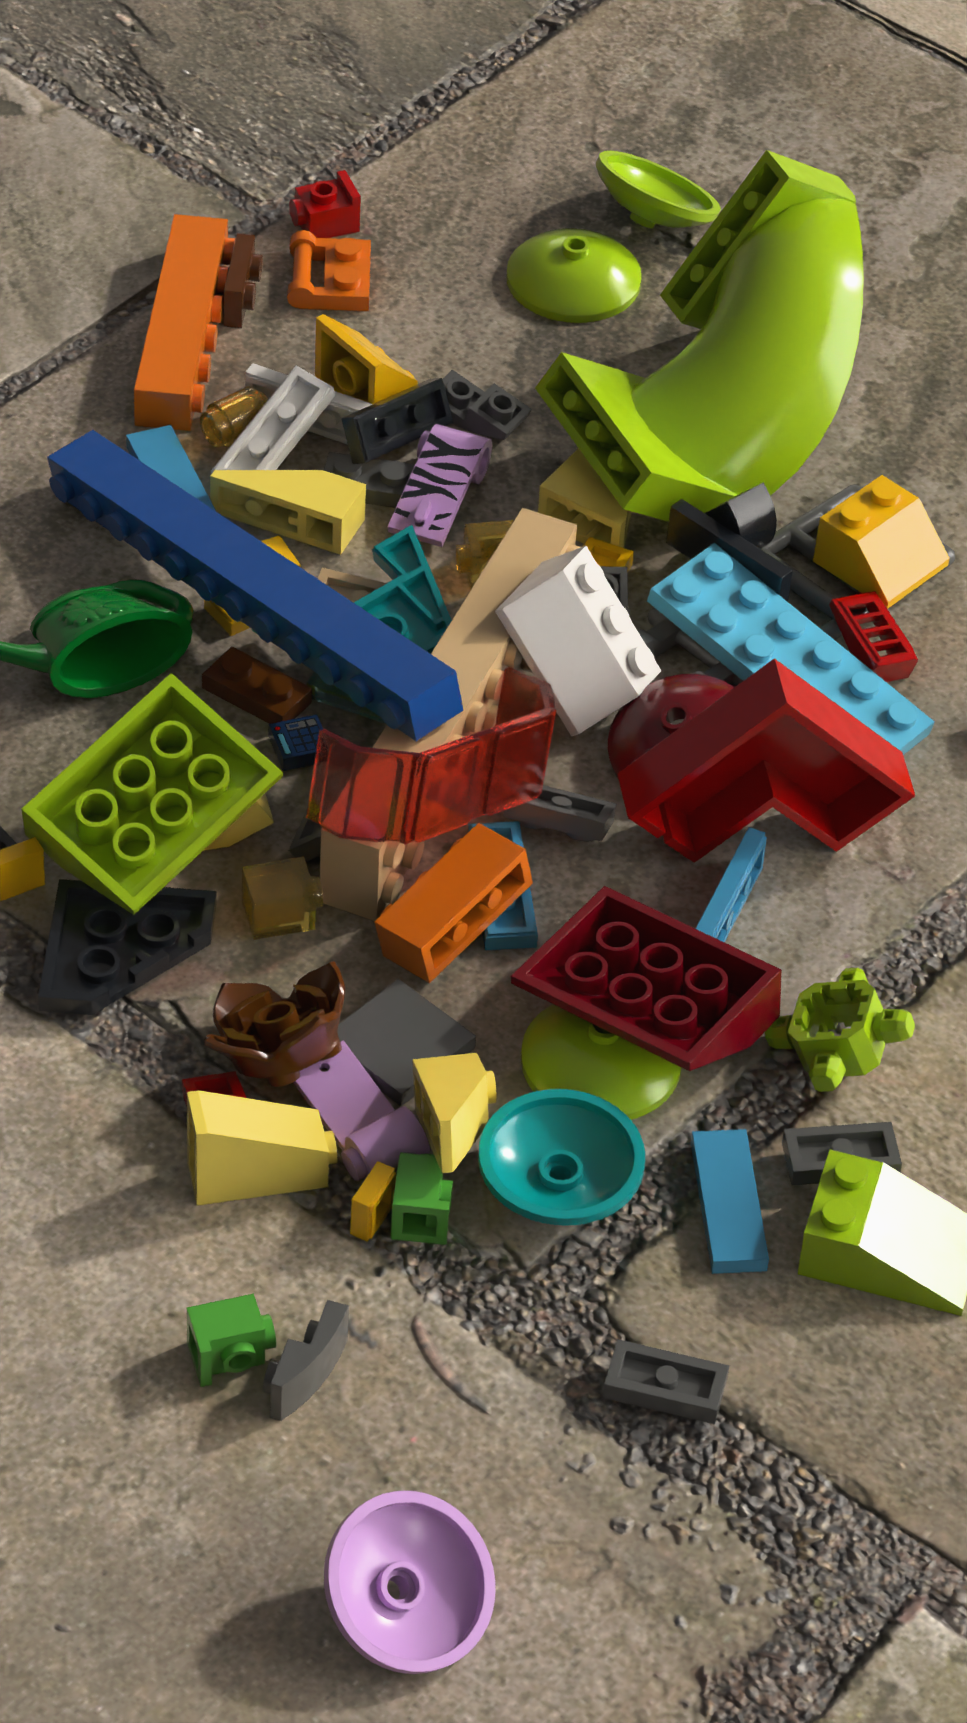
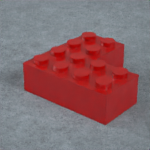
(763, 749)

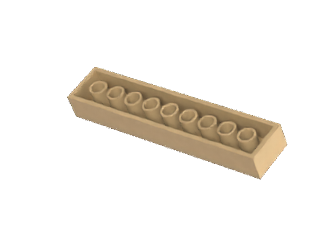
(370, 874)

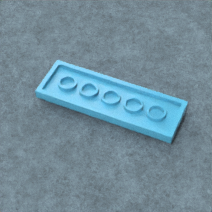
(751, 625)

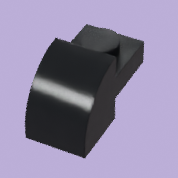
(749, 515)

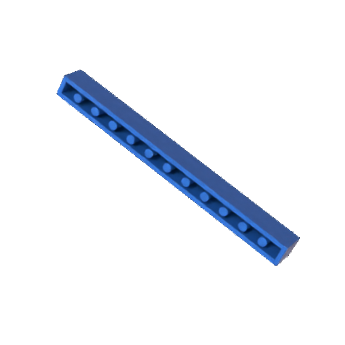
(257, 586)

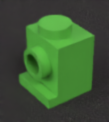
(420, 1200)
(228, 1336)

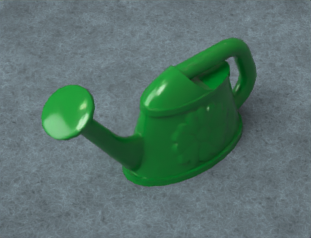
(106, 637)

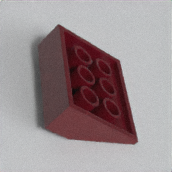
(654, 981)

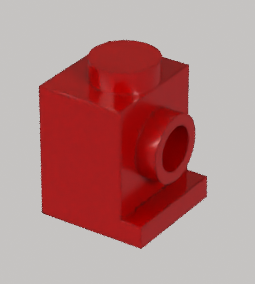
(327, 207)

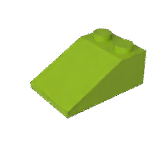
(885, 1236)

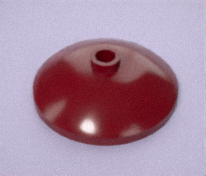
(648, 717)

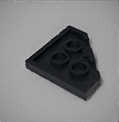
(106, 952)

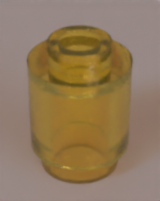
(230, 415)

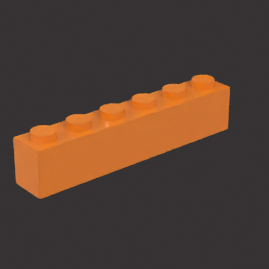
(182, 323)

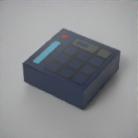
(295, 741)

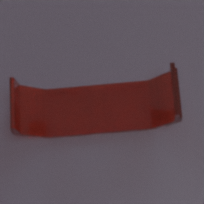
(432, 792)

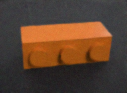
(453, 902)

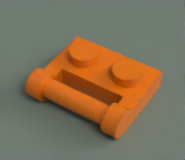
(344, 276)

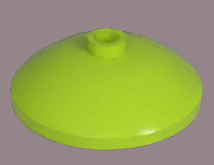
(655, 192)
(573, 275)
(579, 1056)

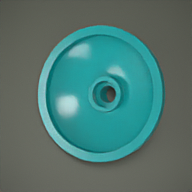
(562, 1138)

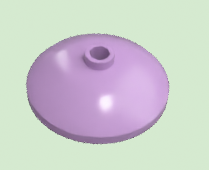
(440, 1575)

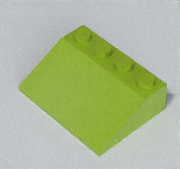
(148, 796)

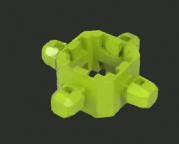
(857, 1048)

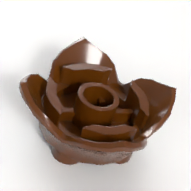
(278, 1034)

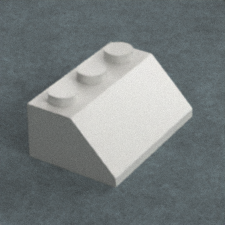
(578, 639)

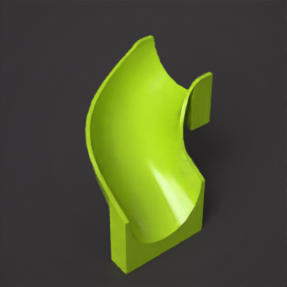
(765, 374)

